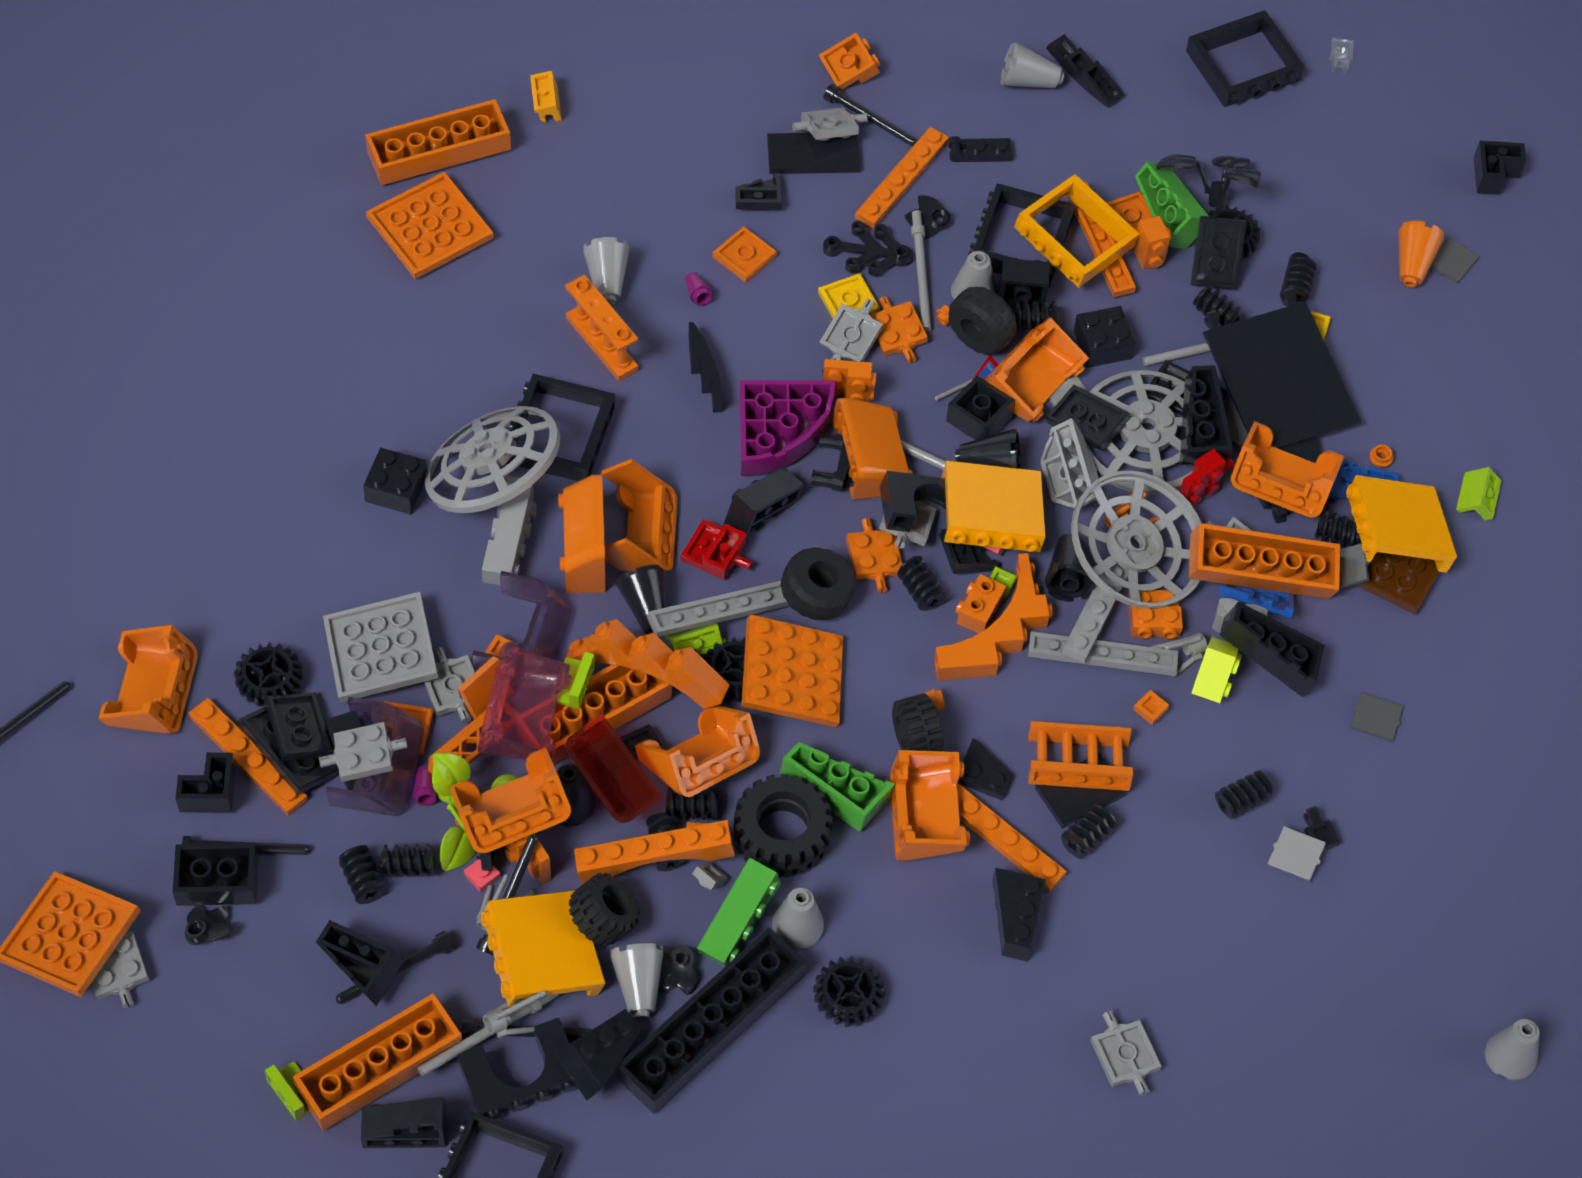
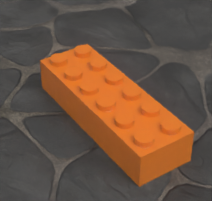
(438, 142)
(1264, 561)
(614, 692)
(376, 1062)

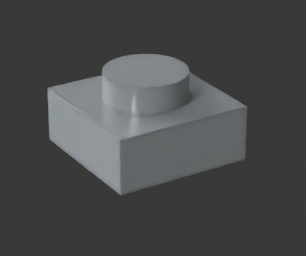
(709, 876)

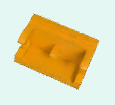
(545, 96)

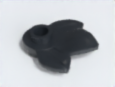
(929, 211)
(207, 925)
(678, 973)

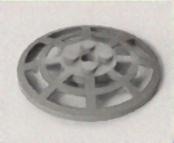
(1136, 436)
(487, 453)
(1138, 528)

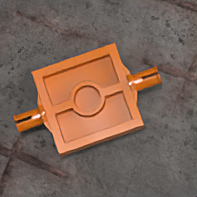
(900, 330)
(873, 554)

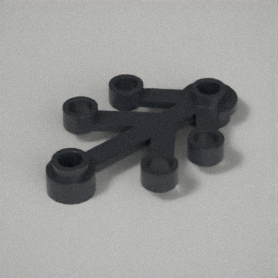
(870, 250)

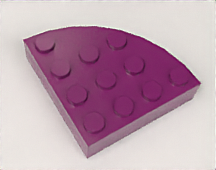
(781, 421)

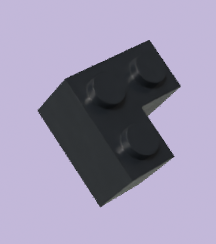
(1496, 161)
(209, 791)

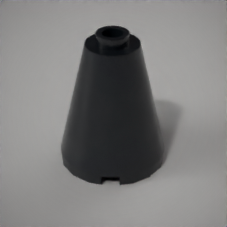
(994, 450)
(1065, 574)
(643, 593)
(578, 794)

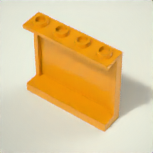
(994, 506)
(1400, 520)
(540, 947)

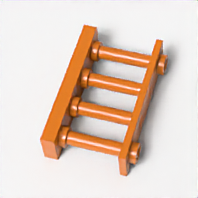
(601, 328)
(1076, 774)

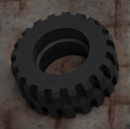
(788, 796)

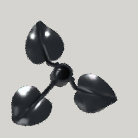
(1218, 189)

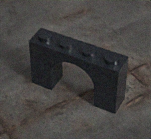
(899, 496)
(494, 1097)

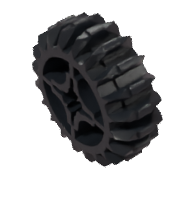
(1252, 230)
(732, 657)
(260, 665)
(862, 1006)

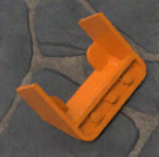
(650, 518)
(583, 536)

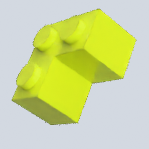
(1218, 662)

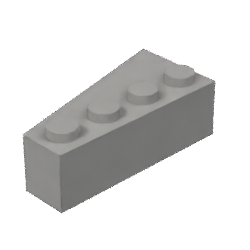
(509, 535)

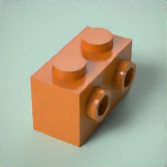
(1152, 242)
(981, 603)

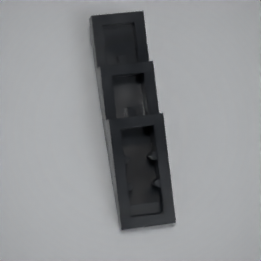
(1085, 72)
(703, 363)

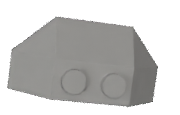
(1068, 465)

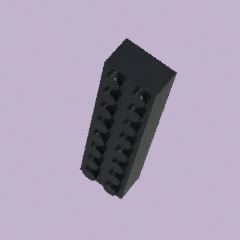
(711, 1020)

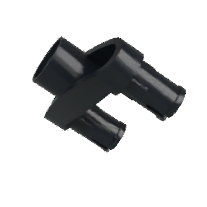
(838, 479)

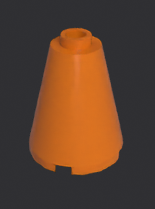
(1417, 250)

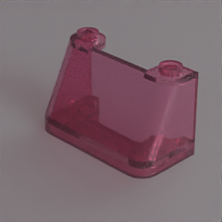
(522, 704)

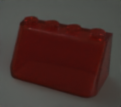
(611, 771)

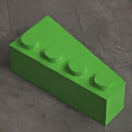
(1172, 202)
(851, 794)
(739, 913)

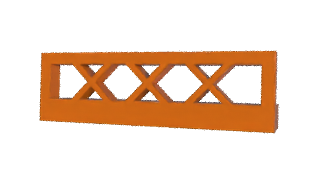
(462, 742)

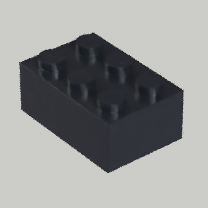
(215, 874)

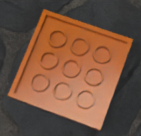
(429, 225)
(792, 671)
(67, 933)

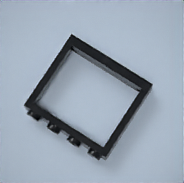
(1235, 31)
(1021, 199)
(605, 400)
(504, 1132)

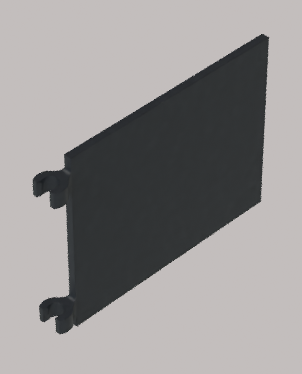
(1281, 373)

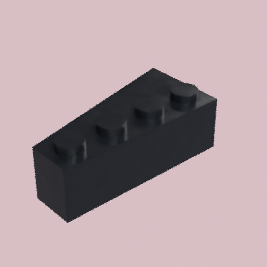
(1203, 416)
(1274, 646)

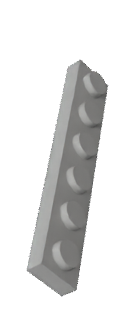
(717, 609)
(1093, 618)
(1107, 654)

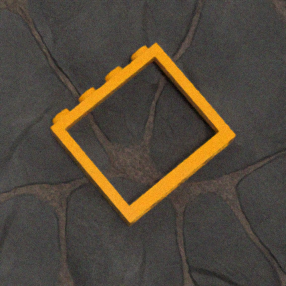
(1093, 206)

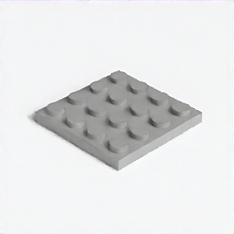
(380, 647)

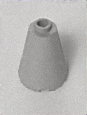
(1029, 69)
(607, 265)
(974, 272)
(799, 920)
(639, 976)
(1514, 1050)

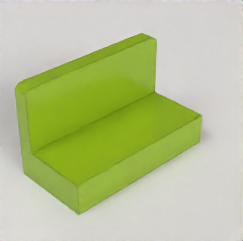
(1479, 492)
(697, 638)
(580, 677)
(284, 1087)

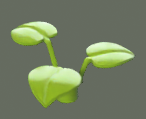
(447, 771)

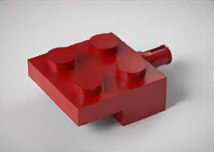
(1205, 477)
(716, 549)

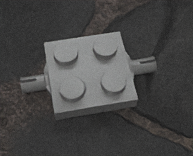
(830, 123)
(852, 333)
(920, 528)
(444, 690)
(363, 752)
(121, 971)
(1125, 1053)

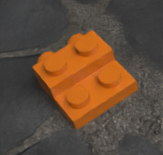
(850, 61)
(851, 378)
(1158, 622)
(539, 863)

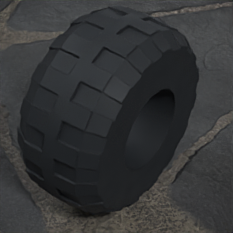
(982, 320)
(828, 569)

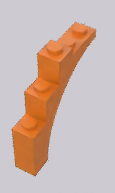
(982, 653)
(650, 655)

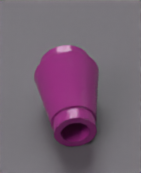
(698, 290)
(423, 788)

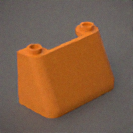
(1037, 368)
(870, 444)
(1284, 476)
(154, 682)
(719, 751)
(926, 804)
(512, 808)

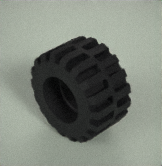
(917, 724)
(604, 909)

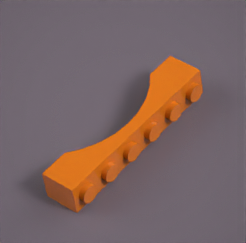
(698, 842)

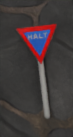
(987, 367)

